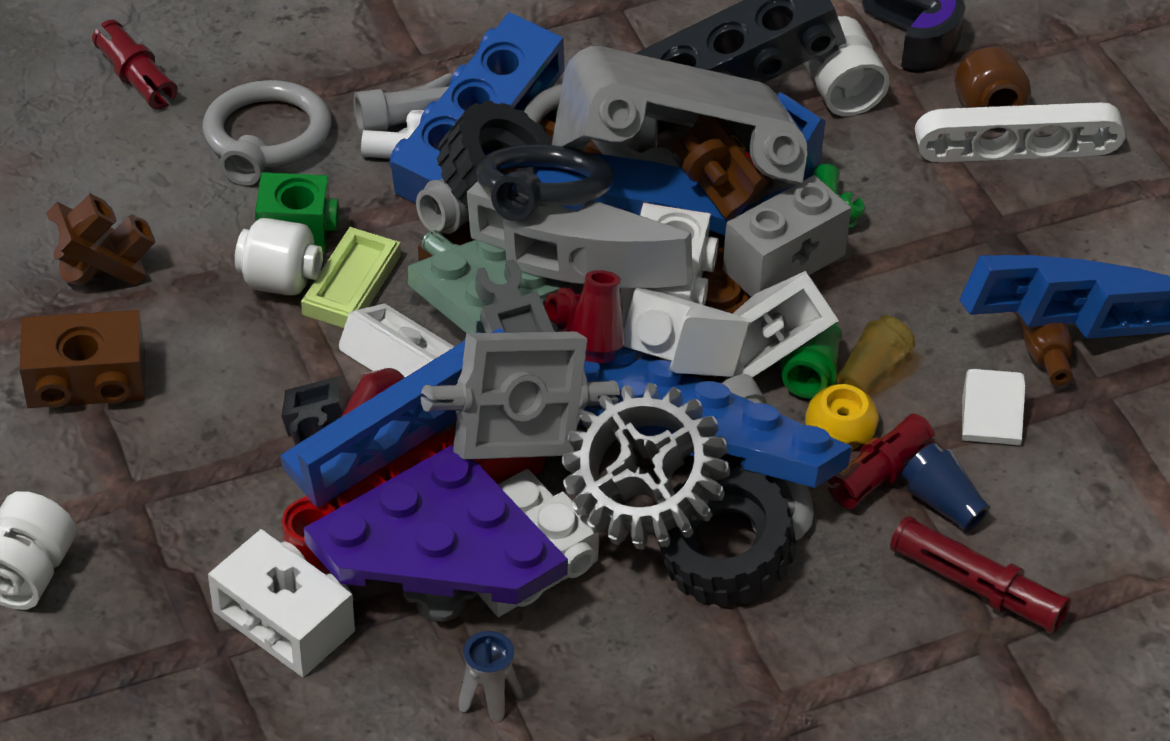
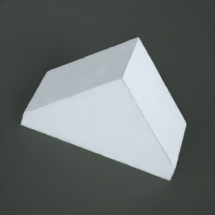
(781, 322)

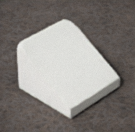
(993, 406)

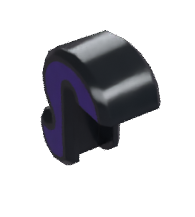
(931, 28)

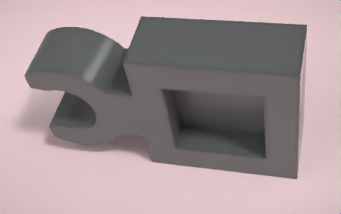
(507, 306)

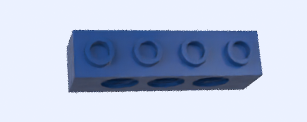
(508, 68)

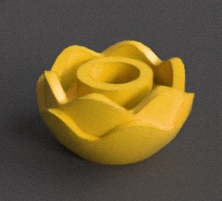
(844, 413)

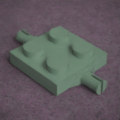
(451, 273)

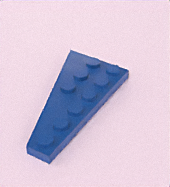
(752, 430)

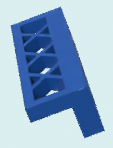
(373, 432)

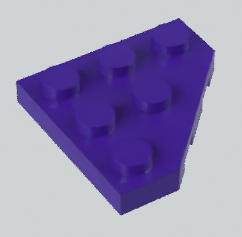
(438, 533)

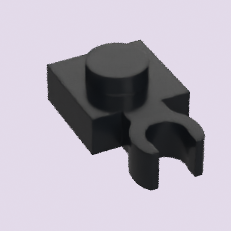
(313, 407)

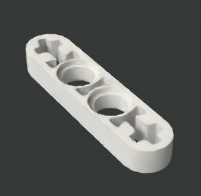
(1019, 138)

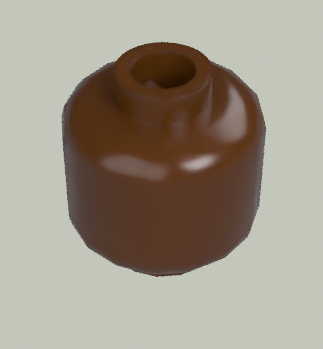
(992, 80)

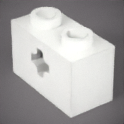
(282, 602)

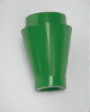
(812, 364)

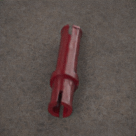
(1002, 585)

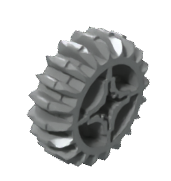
(626, 479)

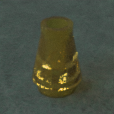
(878, 353)

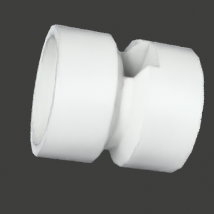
(850, 75)
(32, 543)

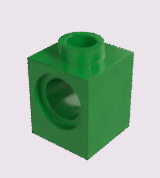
(299, 200)

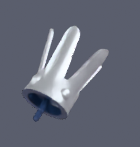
(488, 663)

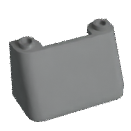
(613, 90)

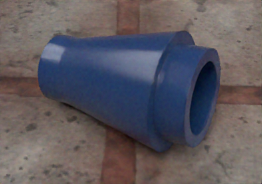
(943, 484)

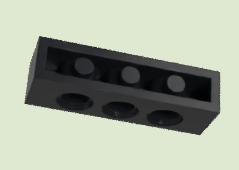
(753, 40)

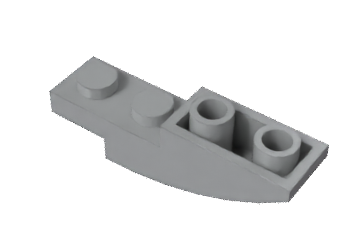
(597, 237)

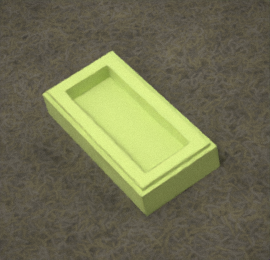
(351, 276)

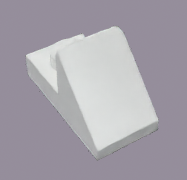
(685, 332)

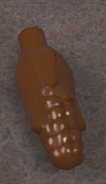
(1050, 348)

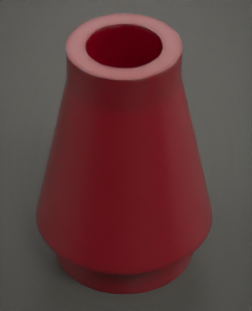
(600, 316)

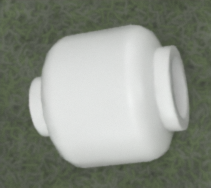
(278, 256)

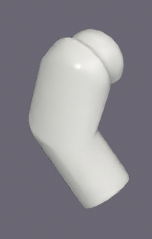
(381, 143)

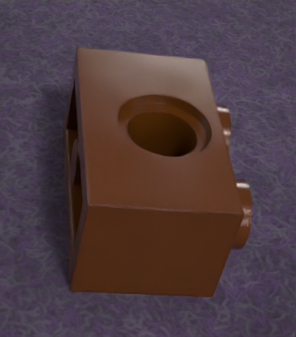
(82, 359)

